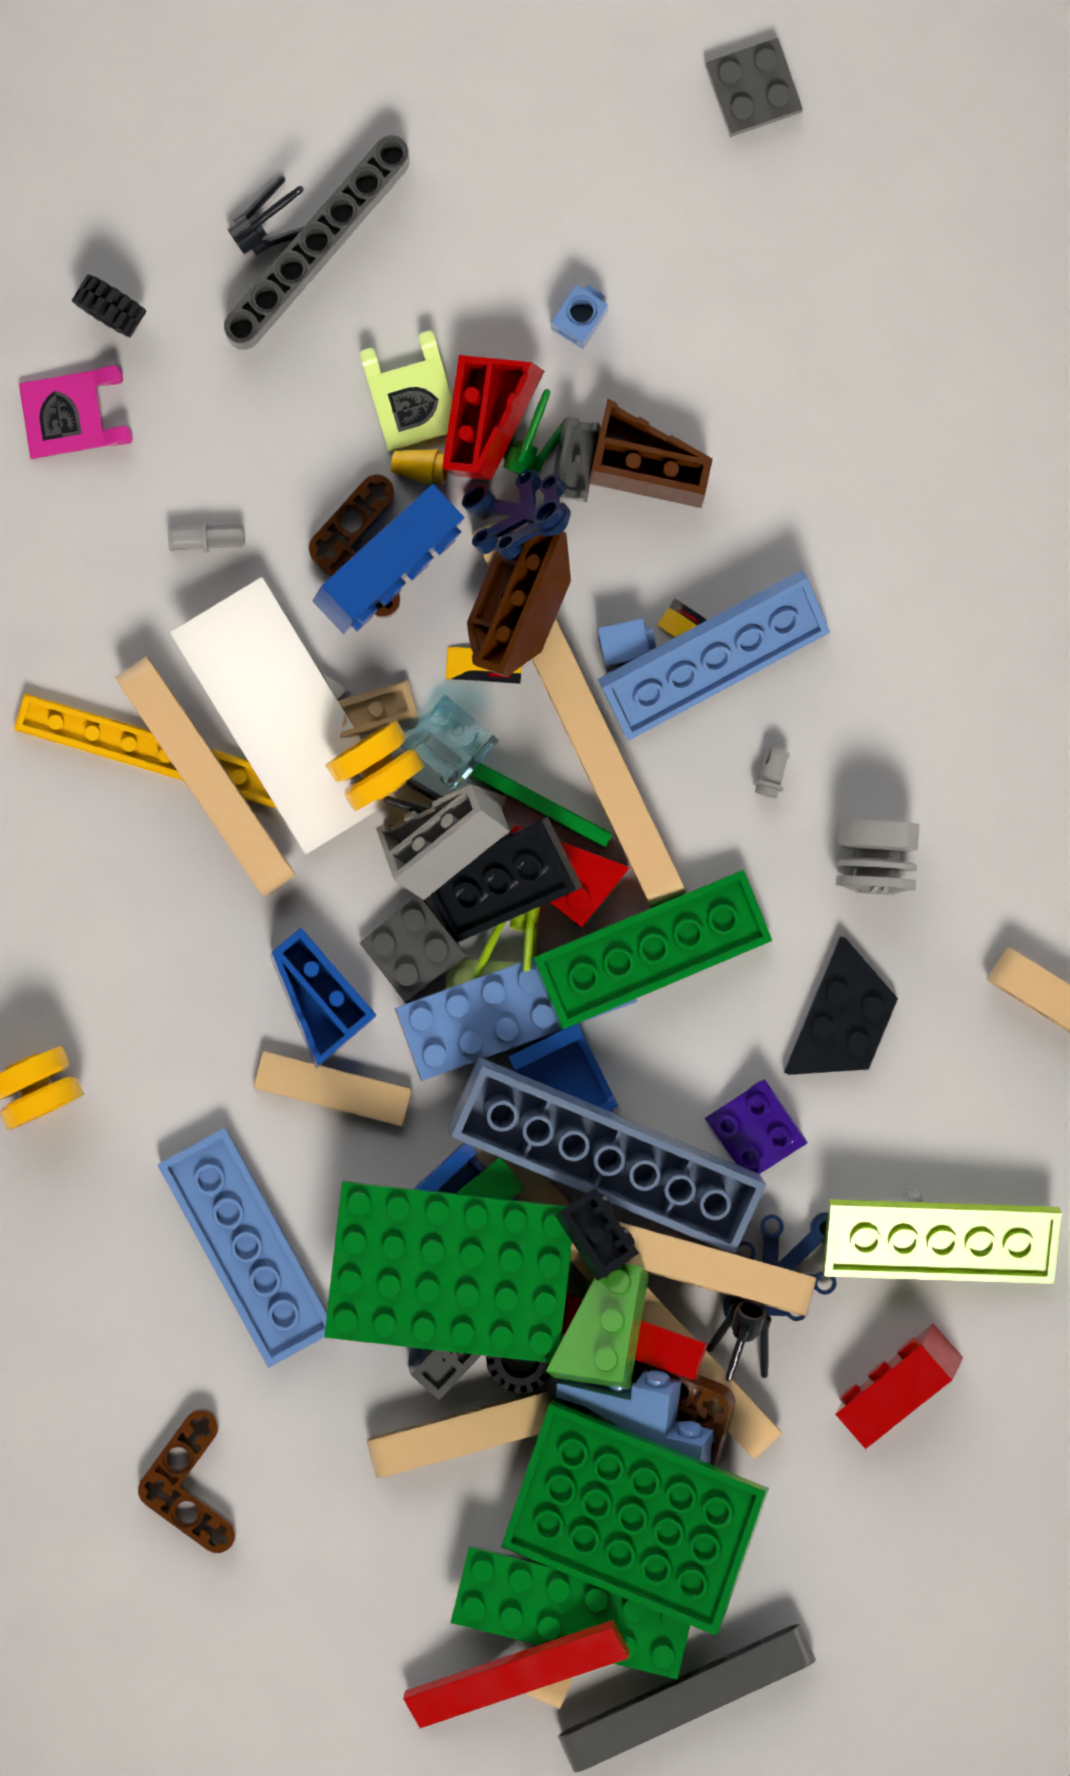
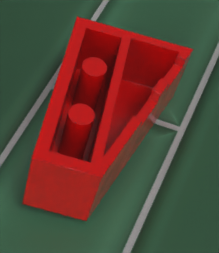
(485, 413)
(597, 878)
(899, 1386)

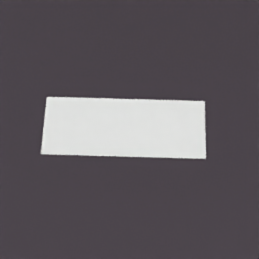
(275, 709)

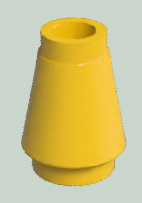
(420, 465)

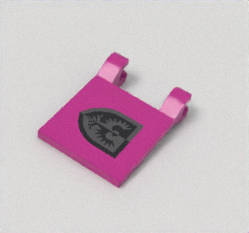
(65, 413)

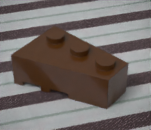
(647, 461)

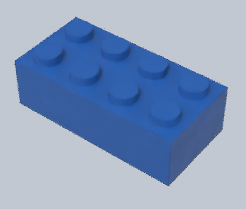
(391, 556)

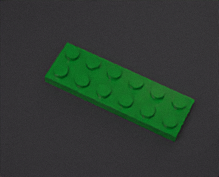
(651, 949)
(543, 1604)

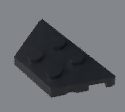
(844, 1017)

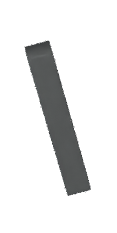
(320, 224)
(686, 1698)

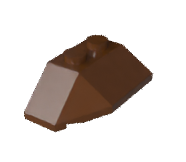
(519, 604)

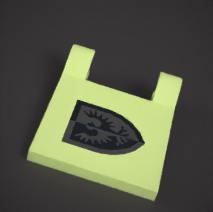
(410, 400)

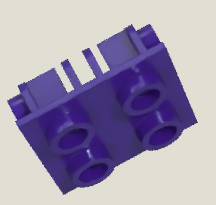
(756, 1128)

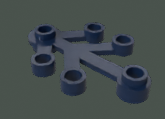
(546, 520)
(789, 1261)

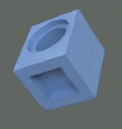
(580, 332)
(625, 642)

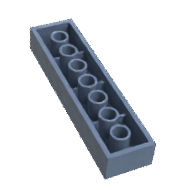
(606, 1152)

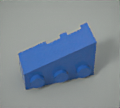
(319, 997)

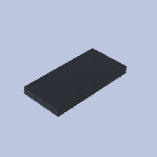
(507, 881)

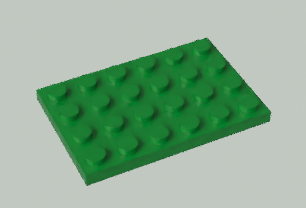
(448, 1272)
(634, 1517)

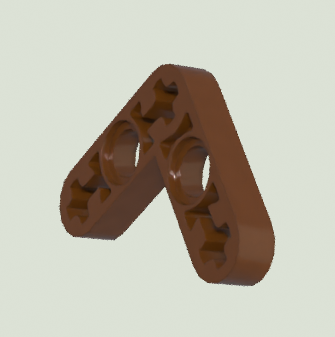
(345, 552)
(700, 1405)
(173, 1479)

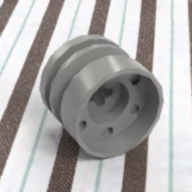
(877, 855)

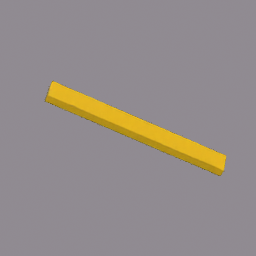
(121, 743)

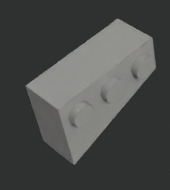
(442, 840)

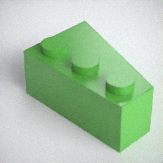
(604, 1331)

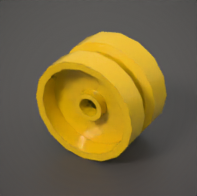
(377, 768)
(35, 1089)

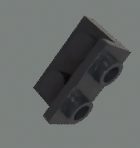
(597, 1233)

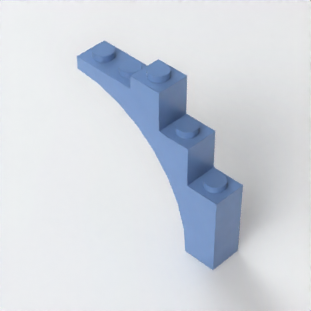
(645, 1410)

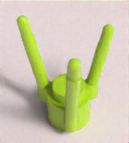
(525, 923)

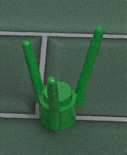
(524, 454)

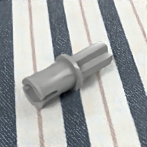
(206, 537)

